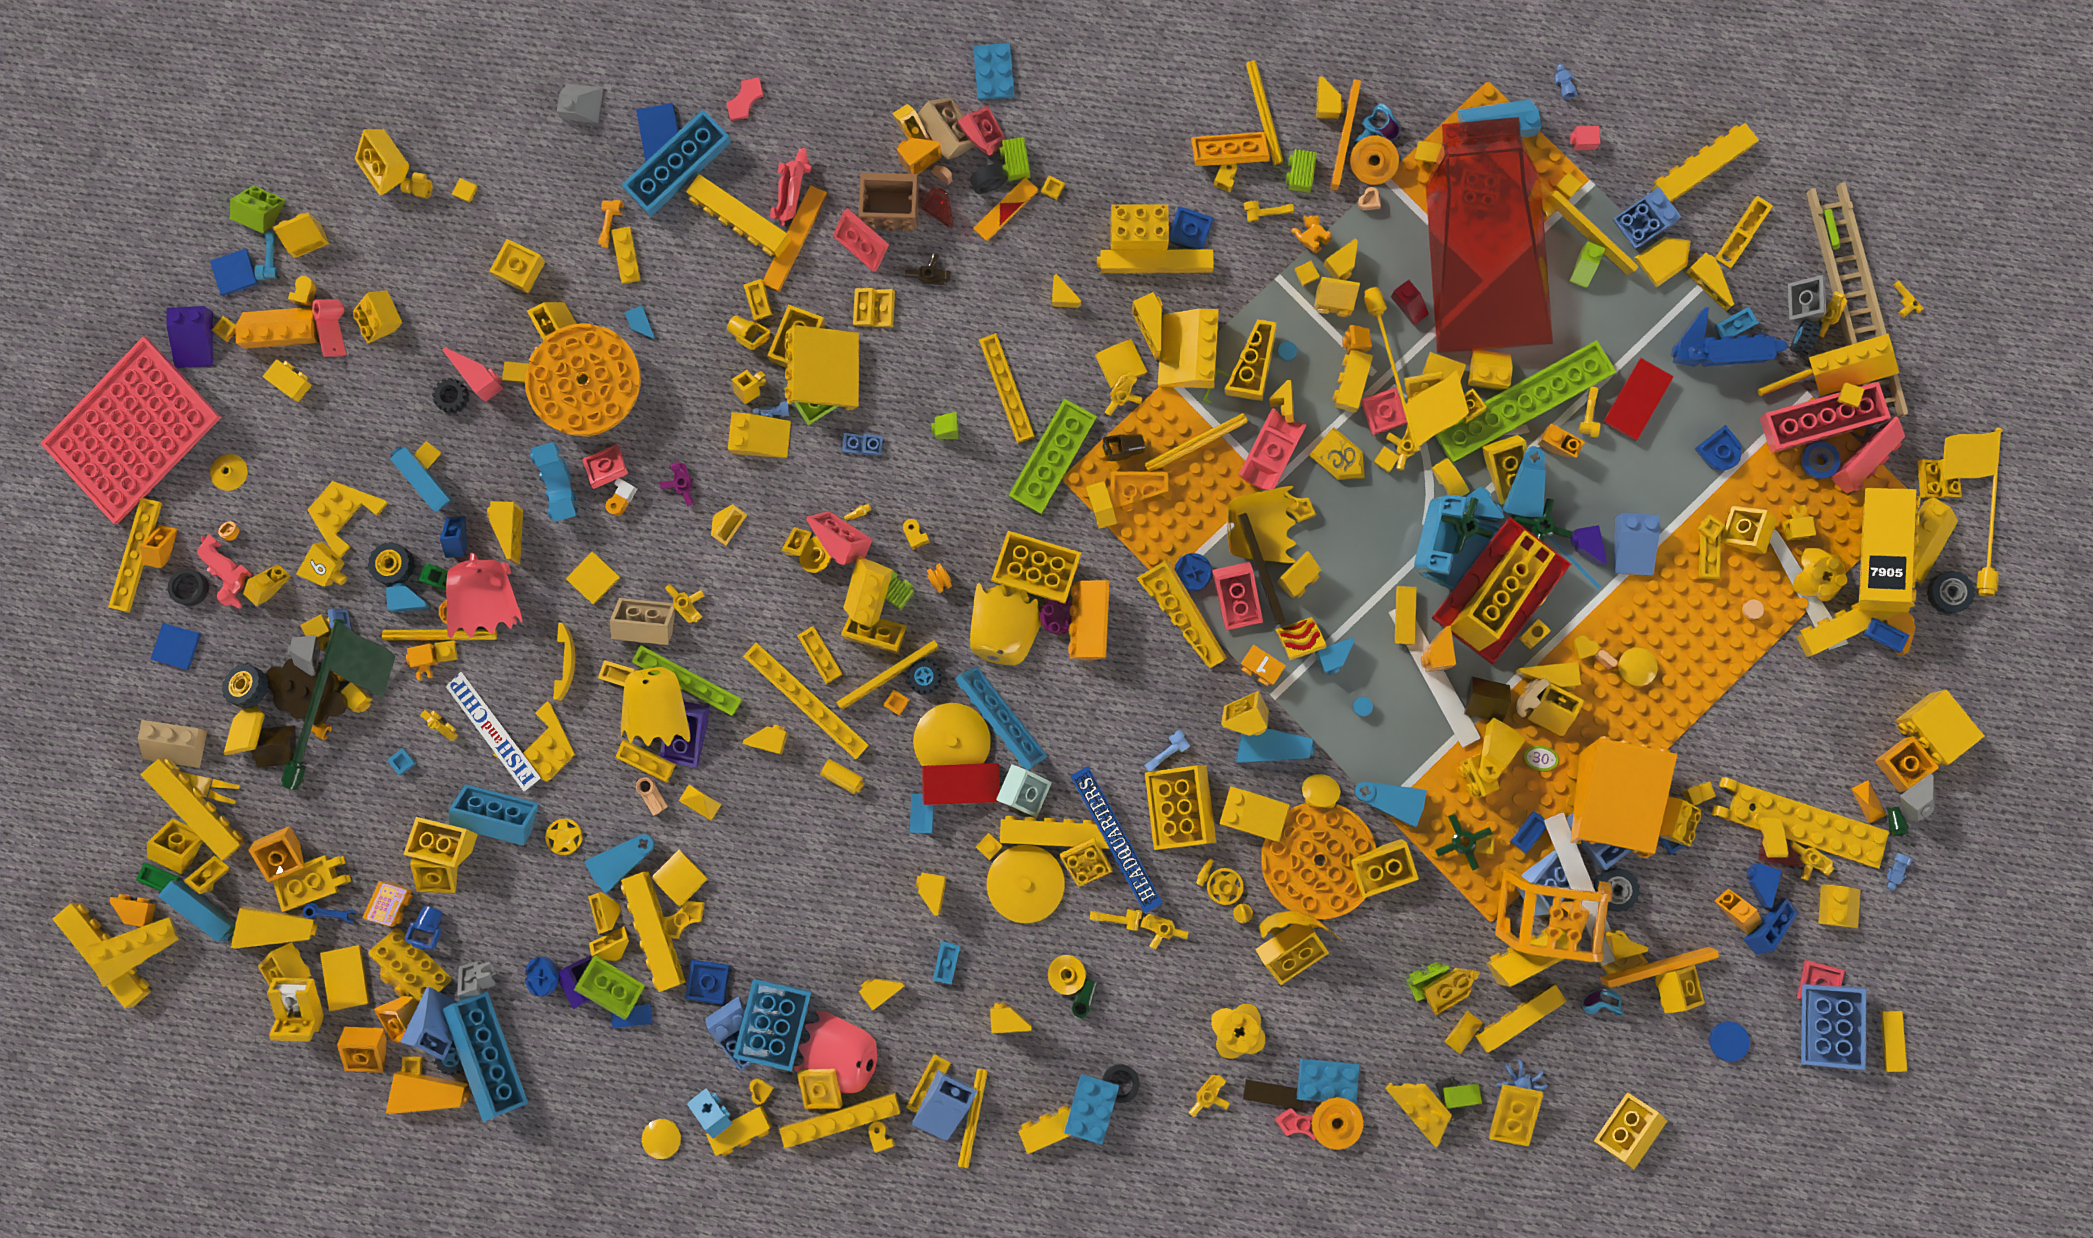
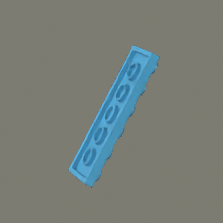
(1001, 717)

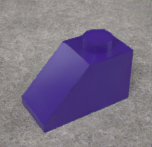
(1589, 544)

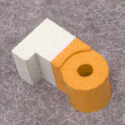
(621, 498)

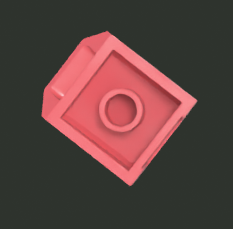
(982, 130)

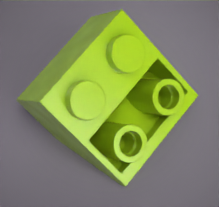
(256, 208)

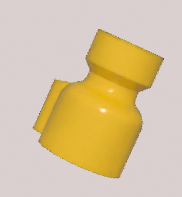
(417, 185)

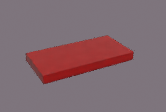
(1638, 399)
(960, 783)

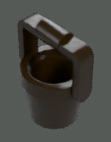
(1127, 444)

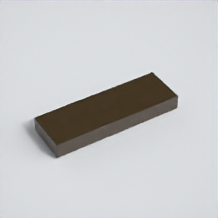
(1271, 1094)

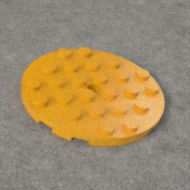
(610, 386)
(1290, 864)

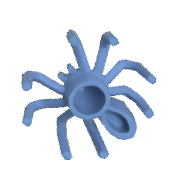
(1523, 1081)

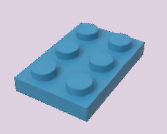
(993, 71)
(1326, 1080)
(1091, 1109)

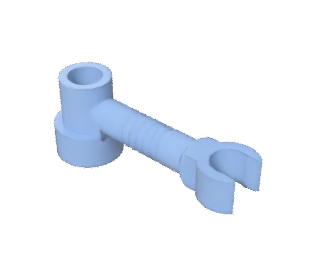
(1178, 743)

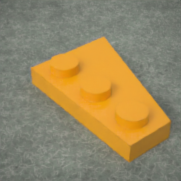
(1135, 486)

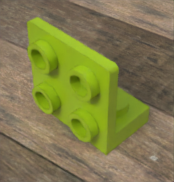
(1420, 979)

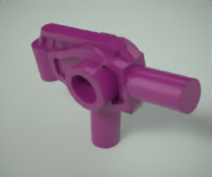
(681, 483)

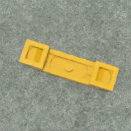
(562, 686)

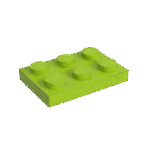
(609, 987)

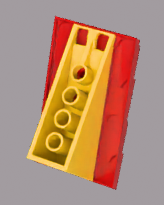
(1501, 590)

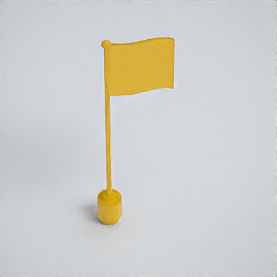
(1432, 408)
(1972, 458)

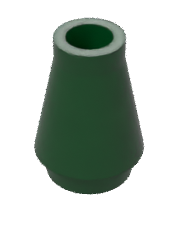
(1897, 823)

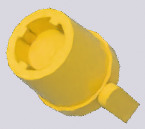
(745, 331)

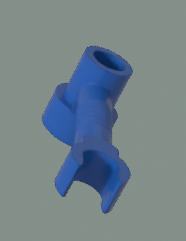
(317, 911)

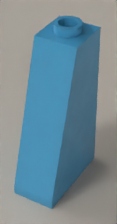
(421, 478)
(1273, 746)
(198, 910)

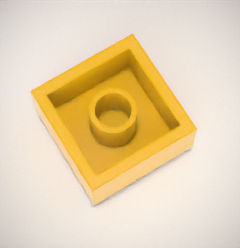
(1474, 404)

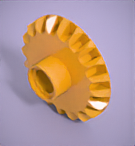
(1371, 172)
(1344, 1133)

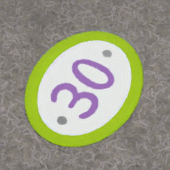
(1541, 758)

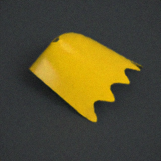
(1269, 523)
(1003, 625)
(653, 707)
(1280, 919)

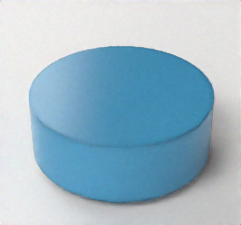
(1287, 351)
(1362, 706)

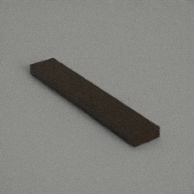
(1261, 568)

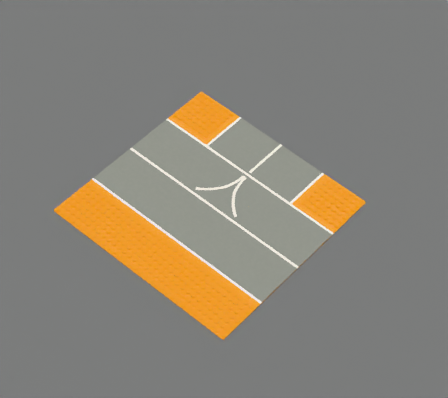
(1373, 525)

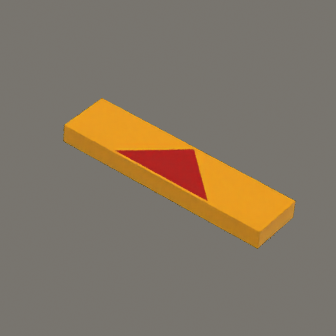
(1005, 209)

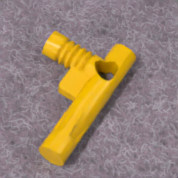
(1907, 301)

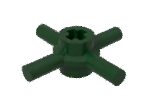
(1546, 520)
(1472, 526)
(1472, 838)

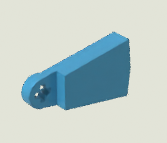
(1528, 488)
(1396, 801)
(616, 863)

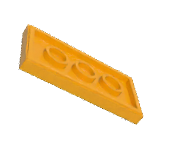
(1230, 149)

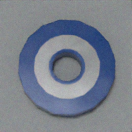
(1830, 456)

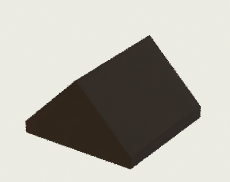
(1487, 699)
(275, 746)

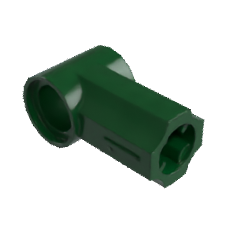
(1085, 996)

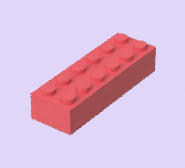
(1822, 419)

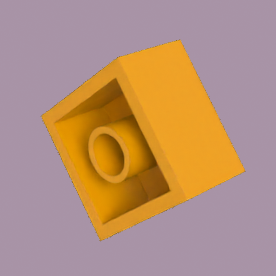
(1906, 764)

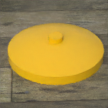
(952, 736)
(1025, 884)

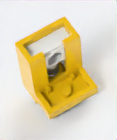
(295, 1009)

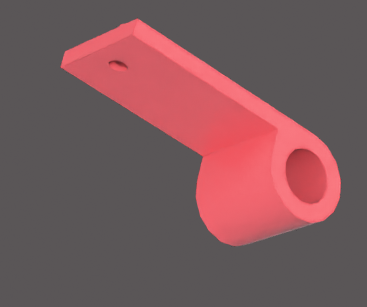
(326, 317)

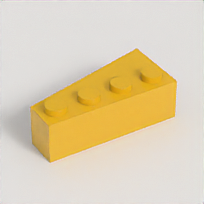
(1252, 369)

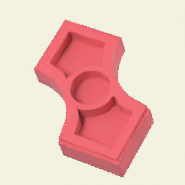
(740, 105)
(1291, 1123)

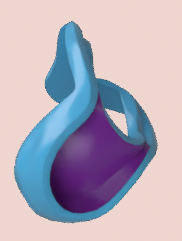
(1391, 128)
(1598, 1002)

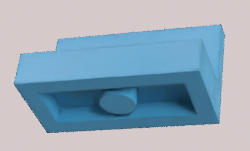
(921, 815)

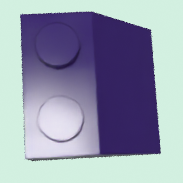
(570, 977)

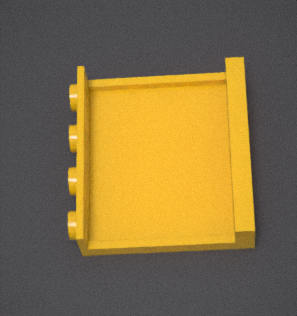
(822, 366)

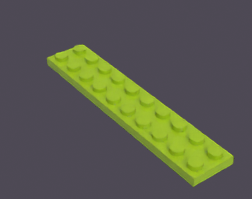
(1528, 400)

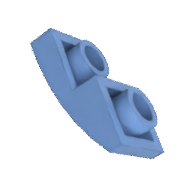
(862, 444)

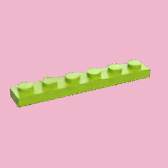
(689, 681)

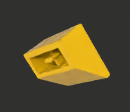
(301, 234)
(376, 315)
(550, 317)
(1556, 710)
(1476, 786)
(1680, 821)

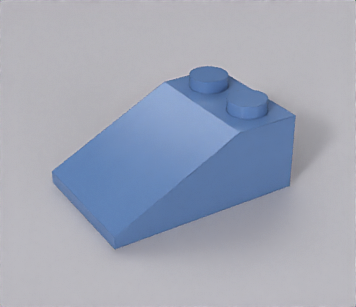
(1636, 543)

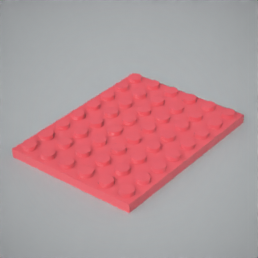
(130, 430)

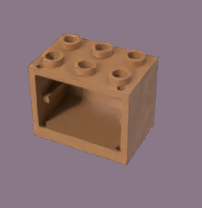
(889, 201)

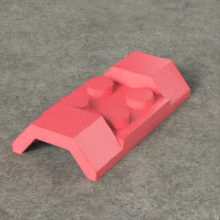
(1271, 451)

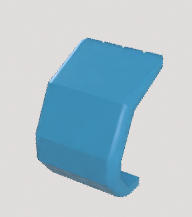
(1435, 552)

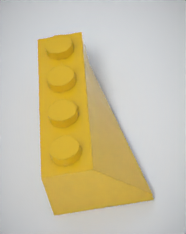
(123, 952)

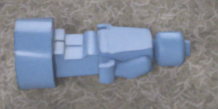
(1564, 79)
(770, 410)
(1896, 874)

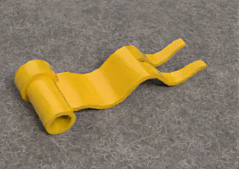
(203, 785)

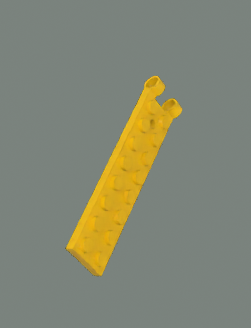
(1805, 824)

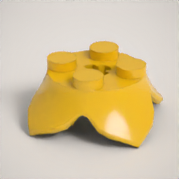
(1810, 580)
(1224, 1023)

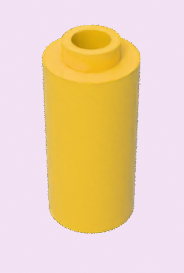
(842, 776)

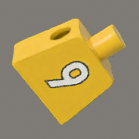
(322, 566)

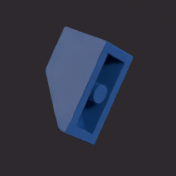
(454, 537)
(1764, 883)

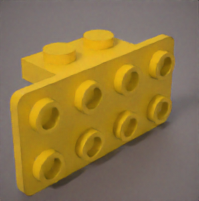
(406, 967)

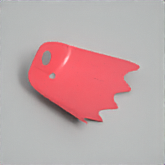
(479, 598)
(839, 1047)

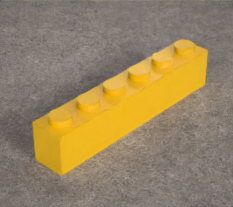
(1707, 162)
(737, 215)
(1839, 628)
(193, 808)
(1049, 832)
(648, 923)
(86, 931)
(840, 1120)

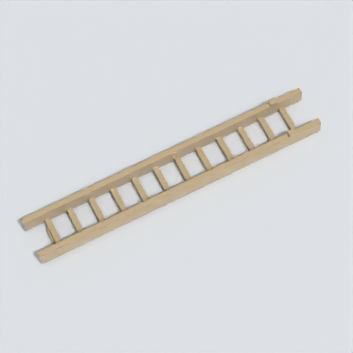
(1865, 276)

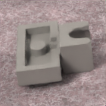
(473, 977)

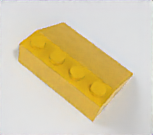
(1189, 349)
(1036, 567)
(1181, 807)
(1517, 966)

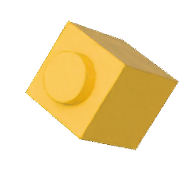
(357, 697)

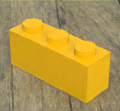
(1352, 380)
(741, 1131)
(1045, 1131)

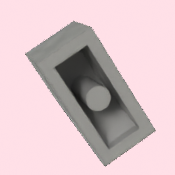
(305, 653)

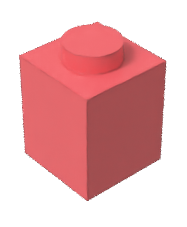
(1585, 138)

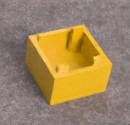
(517, 266)

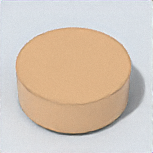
(1753, 609)

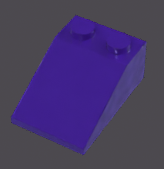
(190, 336)
(688, 752)

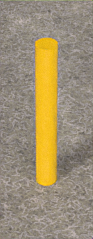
(1785, 382)

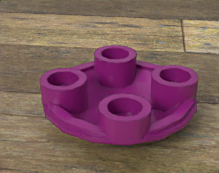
(1056, 616)

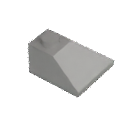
(580, 103)
(1919, 800)

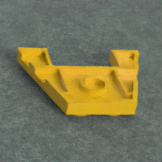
(336, 507)
(551, 749)

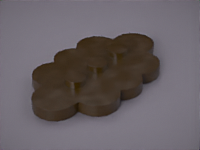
(295, 688)

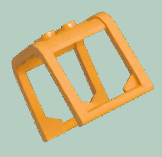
(1603, 897)

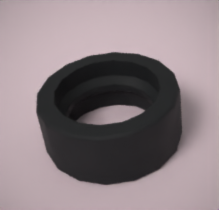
(988, 178)
(203, 587)
(1135, 1081)

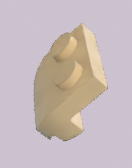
(1528, 698)

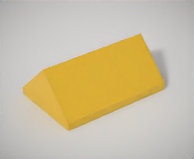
(882, 635)

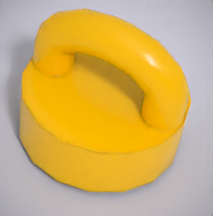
(1242, 913)

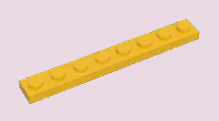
(806, 701)

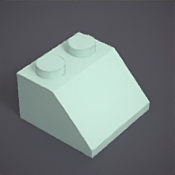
(1024, 790)

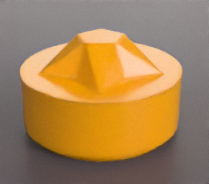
(228, 531)

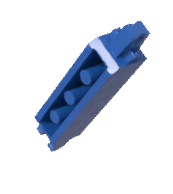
(1736, 351)

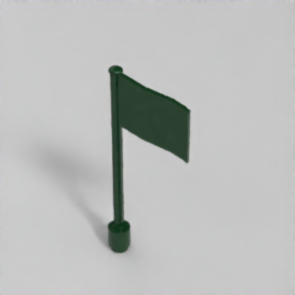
(355, 661)

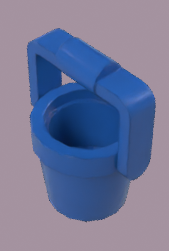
(428, 922)

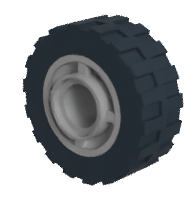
(1961, 587)
(1628, 888)

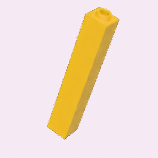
(1156, 261)

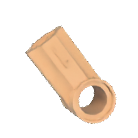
(652, 797)

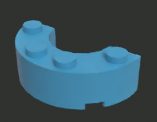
(557, 479)

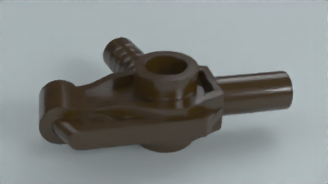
(930, 274)

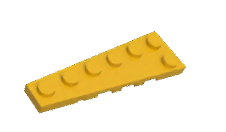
(1173, 598)

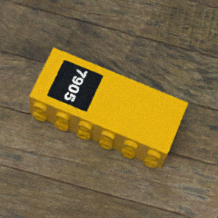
(1888, 550)

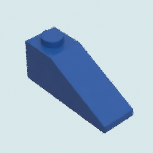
(1692, 336)
(1773, 928)

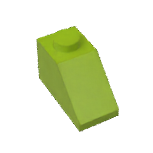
(1586, 264)
(946, 426)

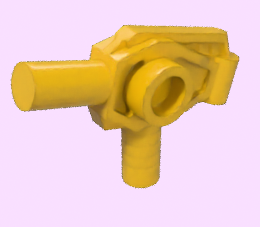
(1834, 310)
(1121, 393)
(1404, 447)
(684, 603)
(1812, 859)
(1163, 928)
(1208, 1095)

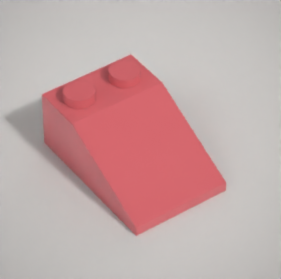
(481, 380)
(839, 538)
(1237, 595)

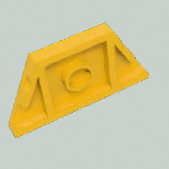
(1422, 1108)

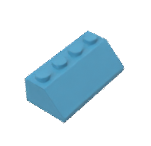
(1526, 111)
(493, 814)

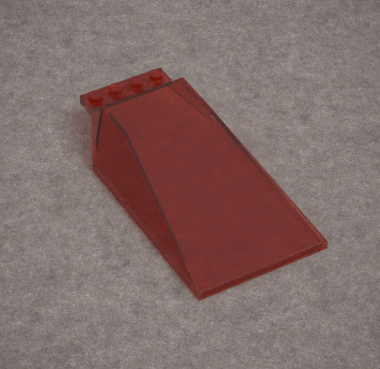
(1487, 240)

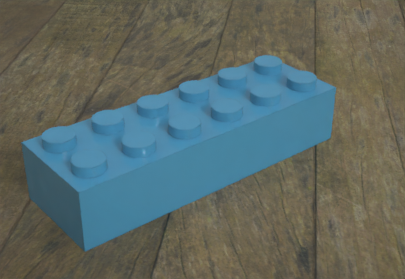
(676, 163)
(485, 1056)

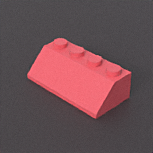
(1869, 456)

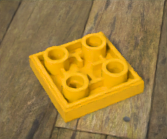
(1086, 862)

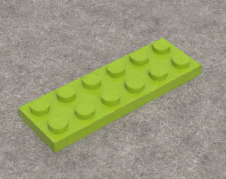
(1052, 456)

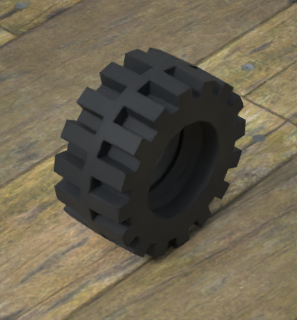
(458, 404)

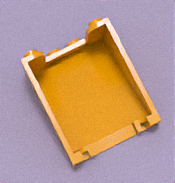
(1622, 795)

